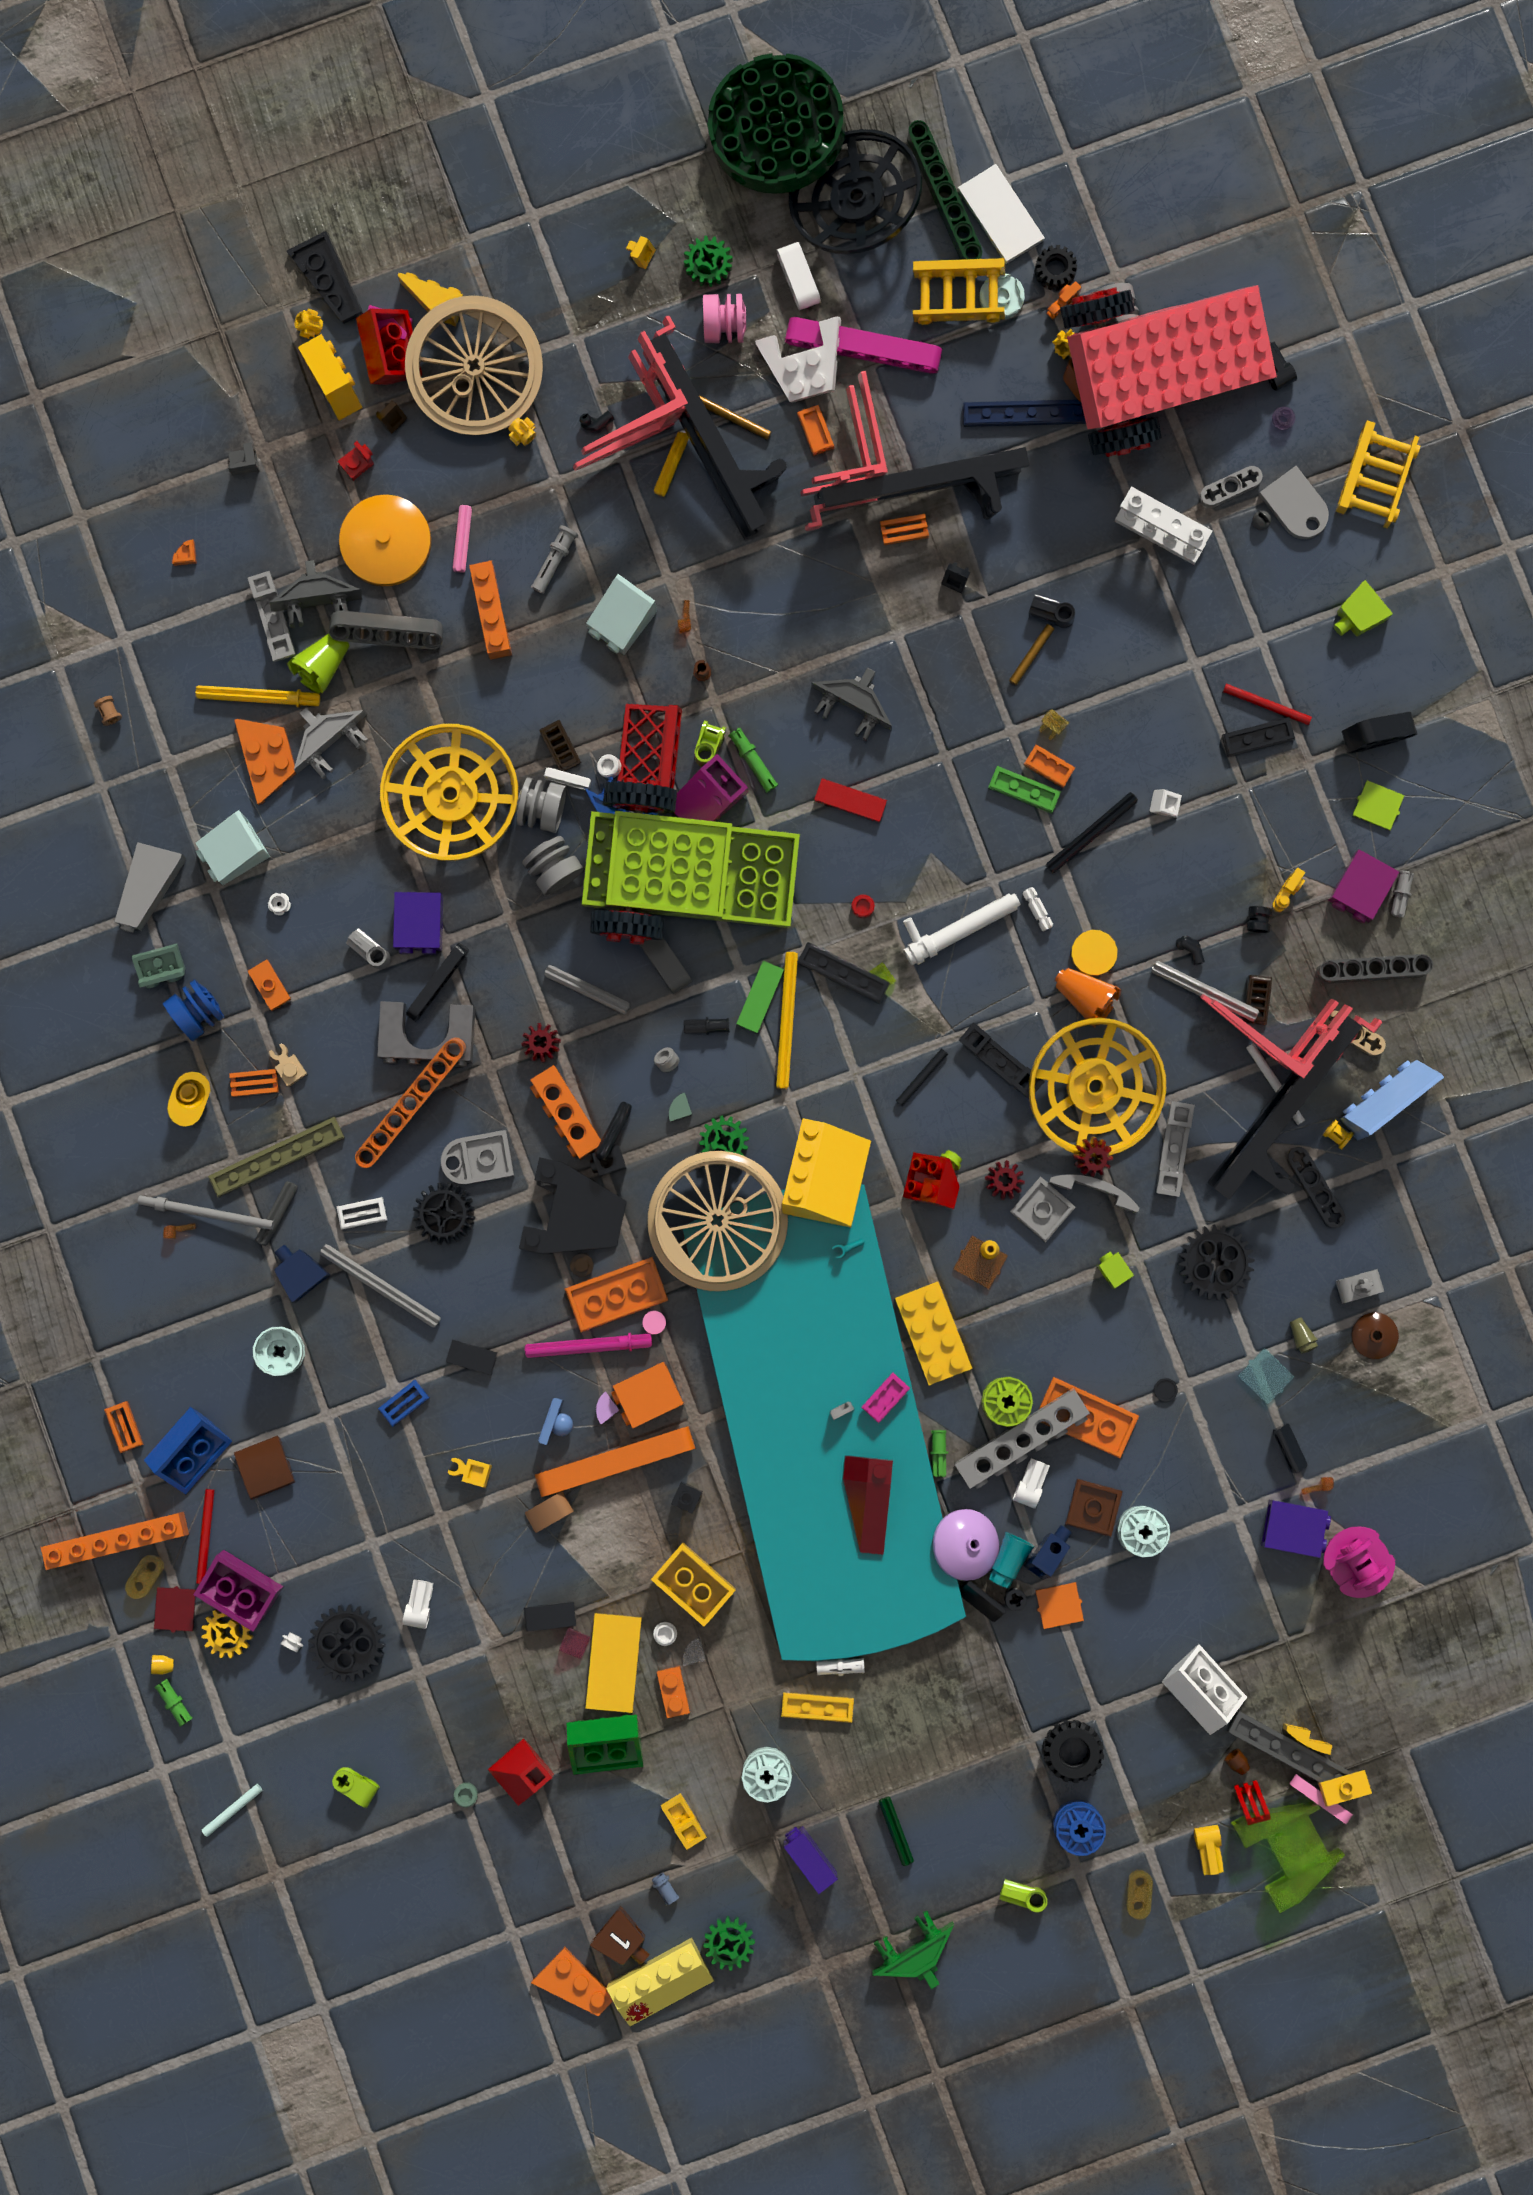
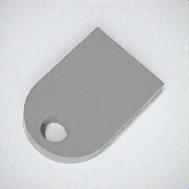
(1295, 502)
(480, 1158)

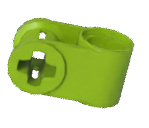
(709, 740)
(358, 1788)

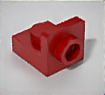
(356, 461)

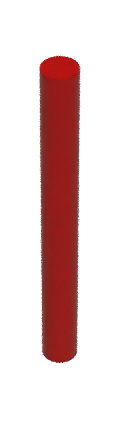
(1267, 704)
(205, 1534)

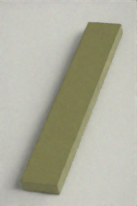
(276, 1157)

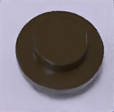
(581, 1265)

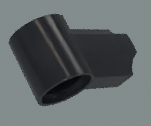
(1284, 371)
(1049, 610)

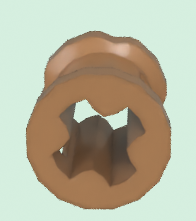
(107, 710)

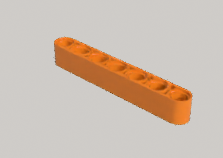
(404, 1112)
(614, 1461)

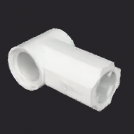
(1029, 1489)
(418, 1610)

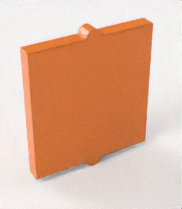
(1059, 1605)

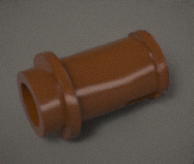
(702, 676)

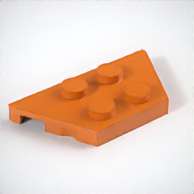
(266, 756)

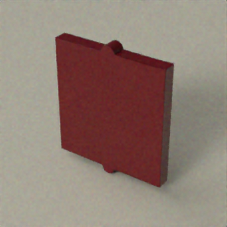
(175, 1609)

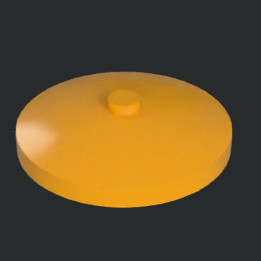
(385, 540)

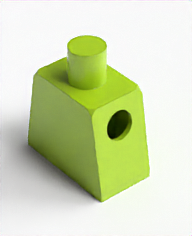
(1362, 611)

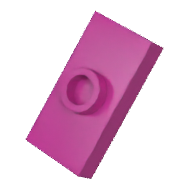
(885, 1397)

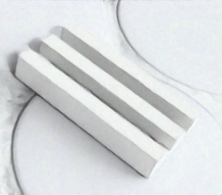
(567, 779)
(381, 1210)

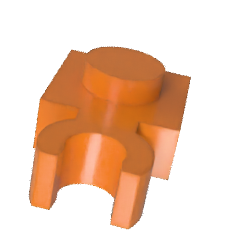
(1065, 296)

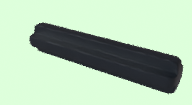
(613, 1131)

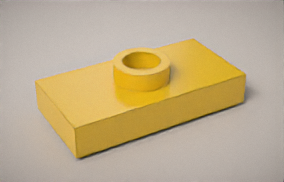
(1345, 1788)

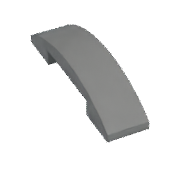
(274, 623)
(1174, 1148)
(1122, 1199)

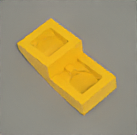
(1302, 1735)
(683, 1821)

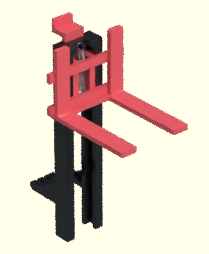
(975, 473)

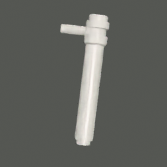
(930, 945)

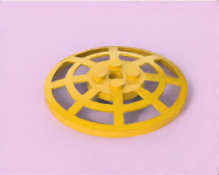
(443, 779)
(1110, 1089)

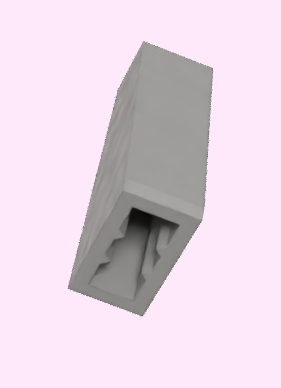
(146, 884)

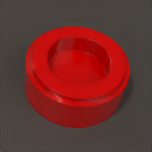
(863, 906)

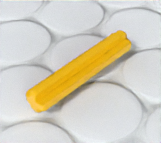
(671, 464)

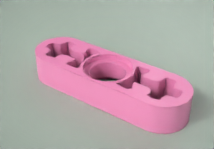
(1316, 1796)

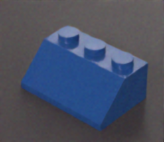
(187, 1450)

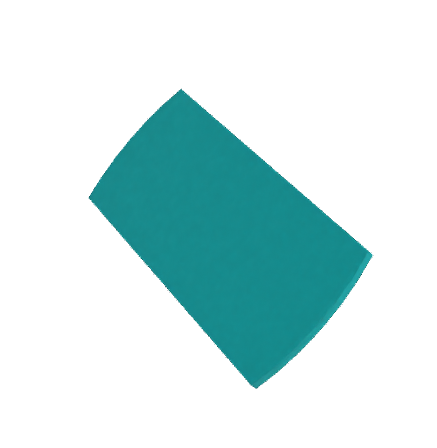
(783, 1359)

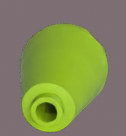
(319, 663)

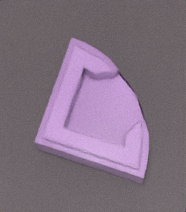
(605, 1408)

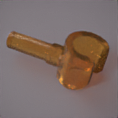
(685, 624)
(170, 1231)
(1327, 1484)

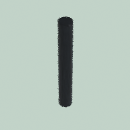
(921, 1077)

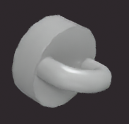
(666, 1060)

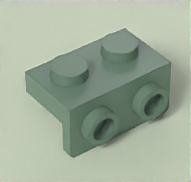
(159, 966)

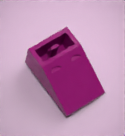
(710, 792)

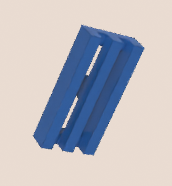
(420, 1390)

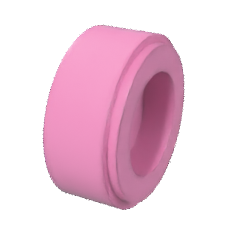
(654, 1322)

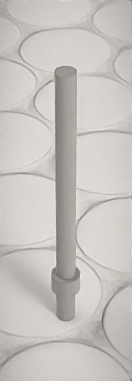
(163, 1204)

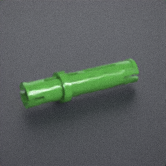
(748, 752)

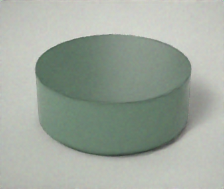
(465, 1795)

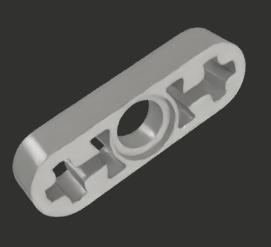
(1213, 488)

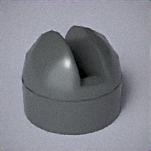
(1258, 522)

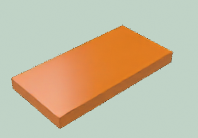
(616, 1294)
(1107, 1423)

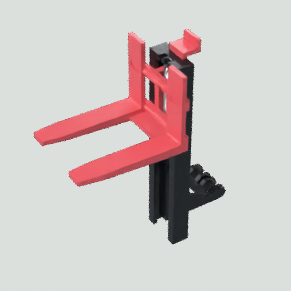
(685, 404)
(1306, 1074)

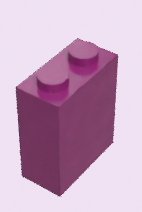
(1363, 886)

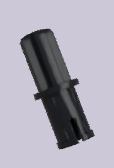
(706, 1026)

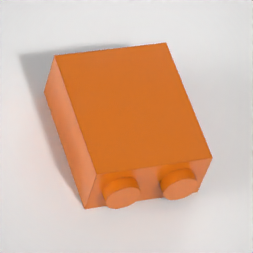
(647, 1395)

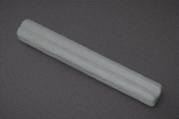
(587, 989)

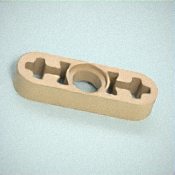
(1366, 1046)

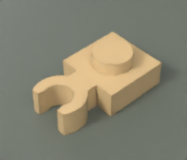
(289, 1067)

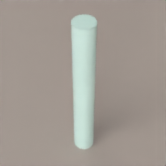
(231, 1810)

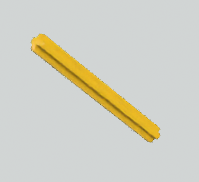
(787, 1016)

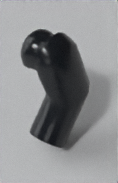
(596, 424)
(1193, 947)

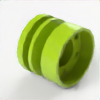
(994, 1407)

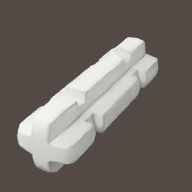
(1037, 909)

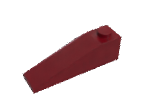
(868, 1495)

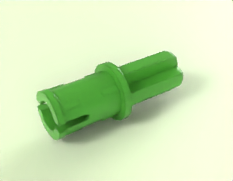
(938, 1453)

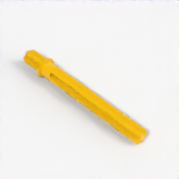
(258, 695)

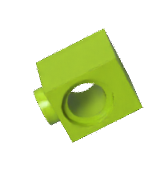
(1114, 1269)

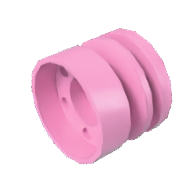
(723, 318)

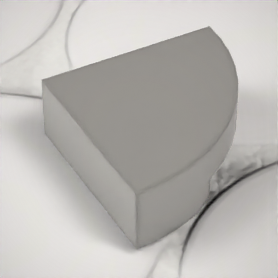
(841, 1410)

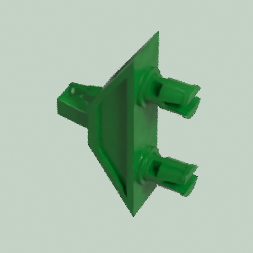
(920, 1958)

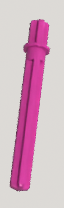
(588, 1345)

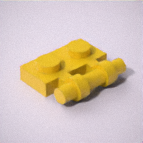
(1291, 886)

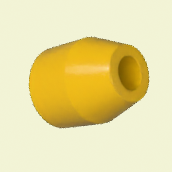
(983, 1249)
(161, 1664)

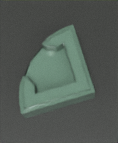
(679, 1108)

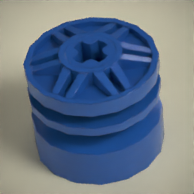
(193, 1010)
(1067, 1820)

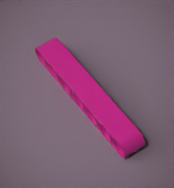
(868, 346)

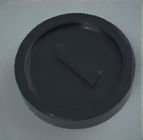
(1165, 1389)

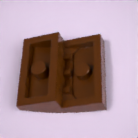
(264, 1467)

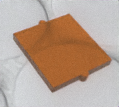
(976, 1267)

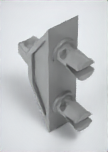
(322, 733)

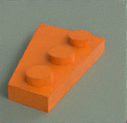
(574, 1983)

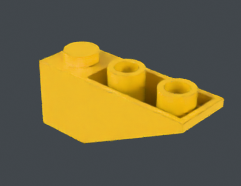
(429, 293)

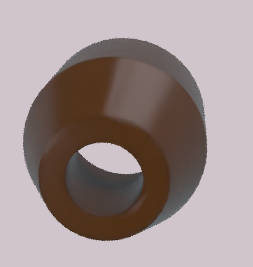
(1237, 1762)

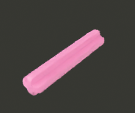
(462, 538)

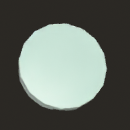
(1009, 295)

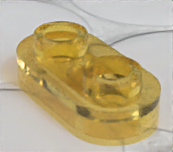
(145, 1576)
(1139, 1894)

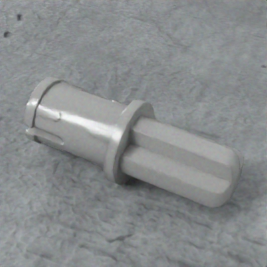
(1402, 893)

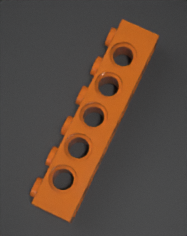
(114, 1540)

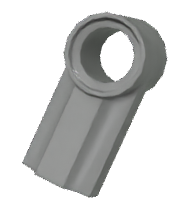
(368, 949)

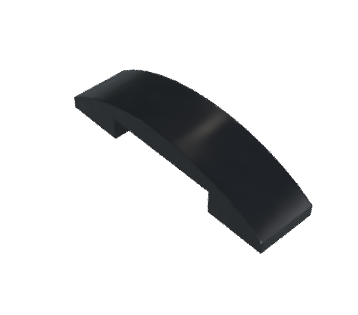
(998, 1059)

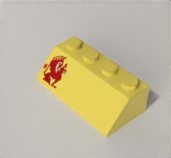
(659, 1982)

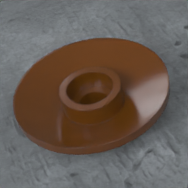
(1363, 1335)

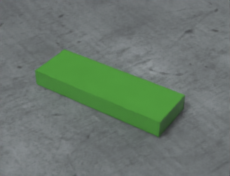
(1024, 789)
(760, 997)

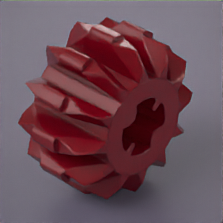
(543, 1034)
(1100, 1162)
(998, 1185)

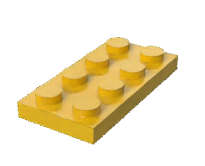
(933, 1333)

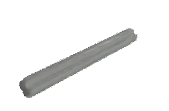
(1201, 988)

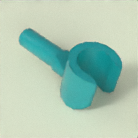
(848, 1247)

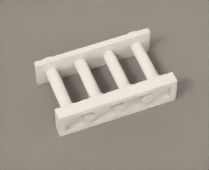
(1163, 525)

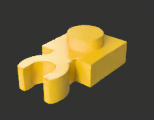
(473, 1472)

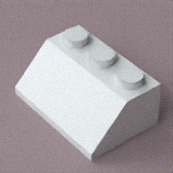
(1204, 1690)

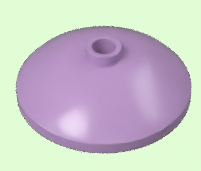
(953, 1545)

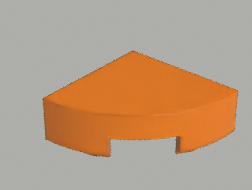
(185, 554)

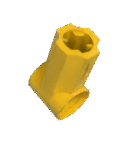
(1208, 1843)

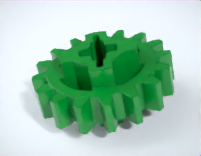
(716, 256)
(734, 1135)
(719, 1948)

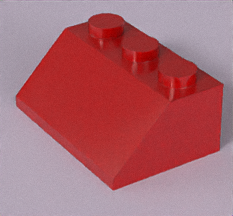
(382, 351)

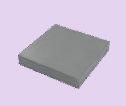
(1042, 1209)

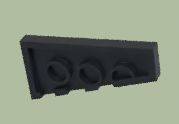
(325, 271)

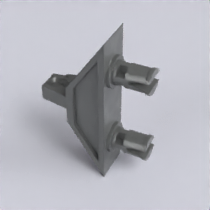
(314, 590)
(856, 695)

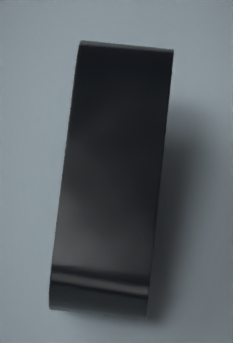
(1378, 732)

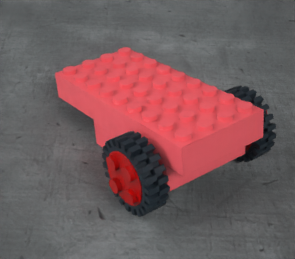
(1161, 359)

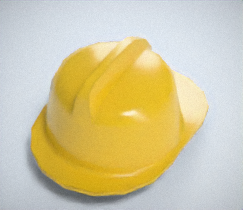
(188, 1098)

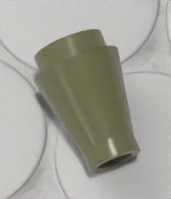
(1303, 1336)

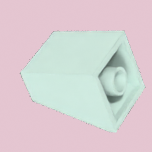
(621, 615)
(231, 849)

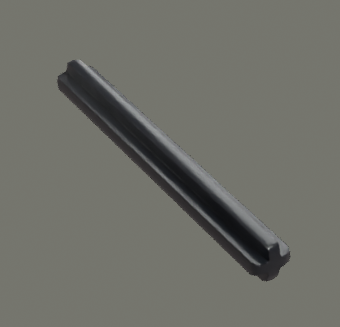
(1091, 832)

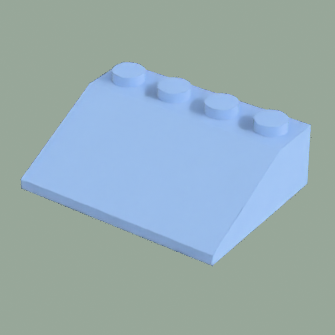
(1390, 1098)

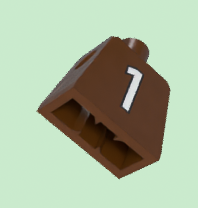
(621, 1939)

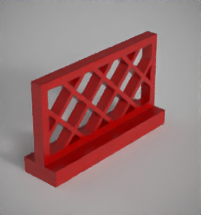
(668, 747)

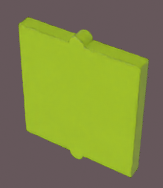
(1378, 805)

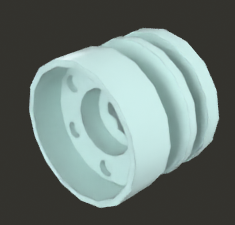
(265, 1348)
(1135, 1520)
(777, 1765)

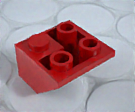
(932, 1181)
(521, 1772)

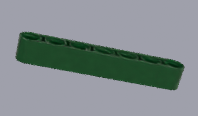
(943, 184)

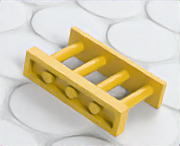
(959, 268)
(1355, 478)

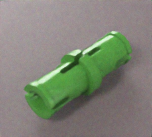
(173, 1702)

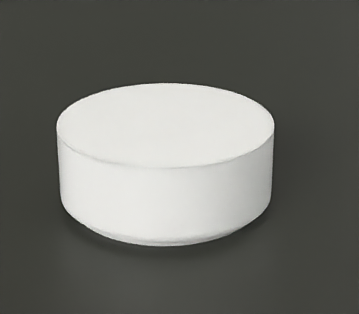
(609, 766)

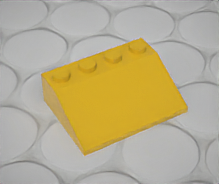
(825, 1174)

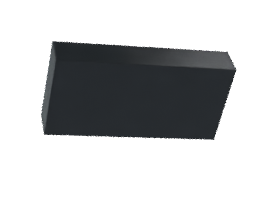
(471, 1357)

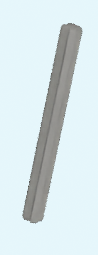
(380, 1286)

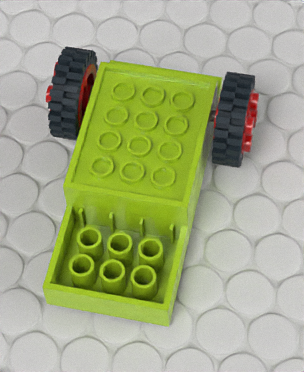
(680, 867)

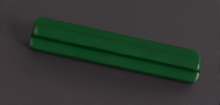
(896, 1831)

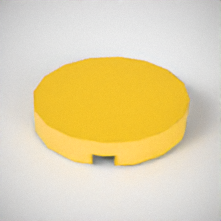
(1094, 952)

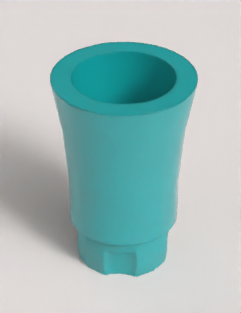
(1010, 1559)

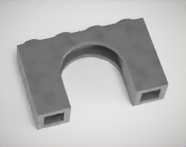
(395, 1046)

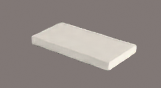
(1001, 213)

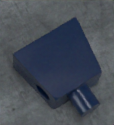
(298, 1272)
(1043, 1561)

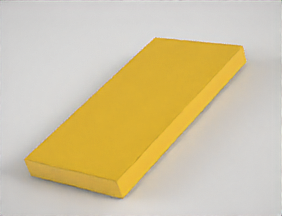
(613, 1662)

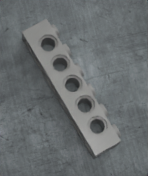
(968, 1464)

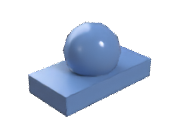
(559, 1424)

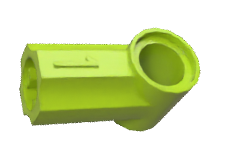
(1021, 1894)

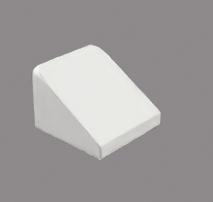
(1165, 803)

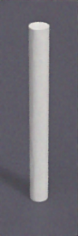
(1270, 1076)

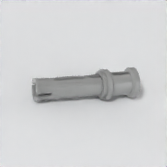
(559, 549)

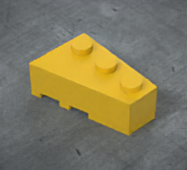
(330, 376)

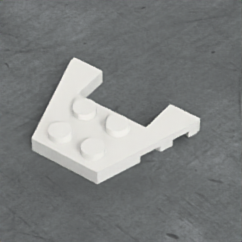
(805, 372)

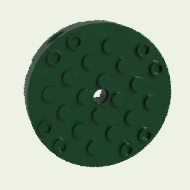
(776, 123)

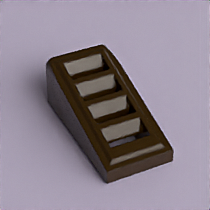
(552, 728)
(1266, 1000)

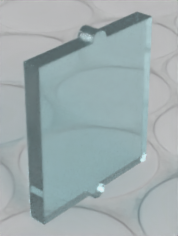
(1266, 1376)

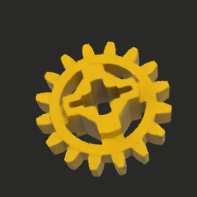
(236, 1638)

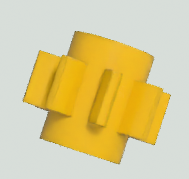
(308, 323)
(1061, 344)
(522, 431)

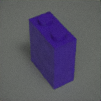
(418, 922)
(1295, 1528)
(810, 1859)

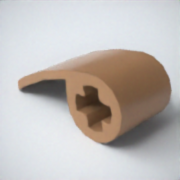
(549, 1512)

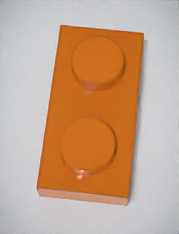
(673, 1692)

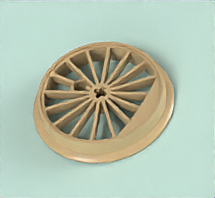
(502, 320)
(670, 1251)

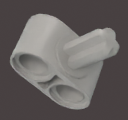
(1359, 1286)

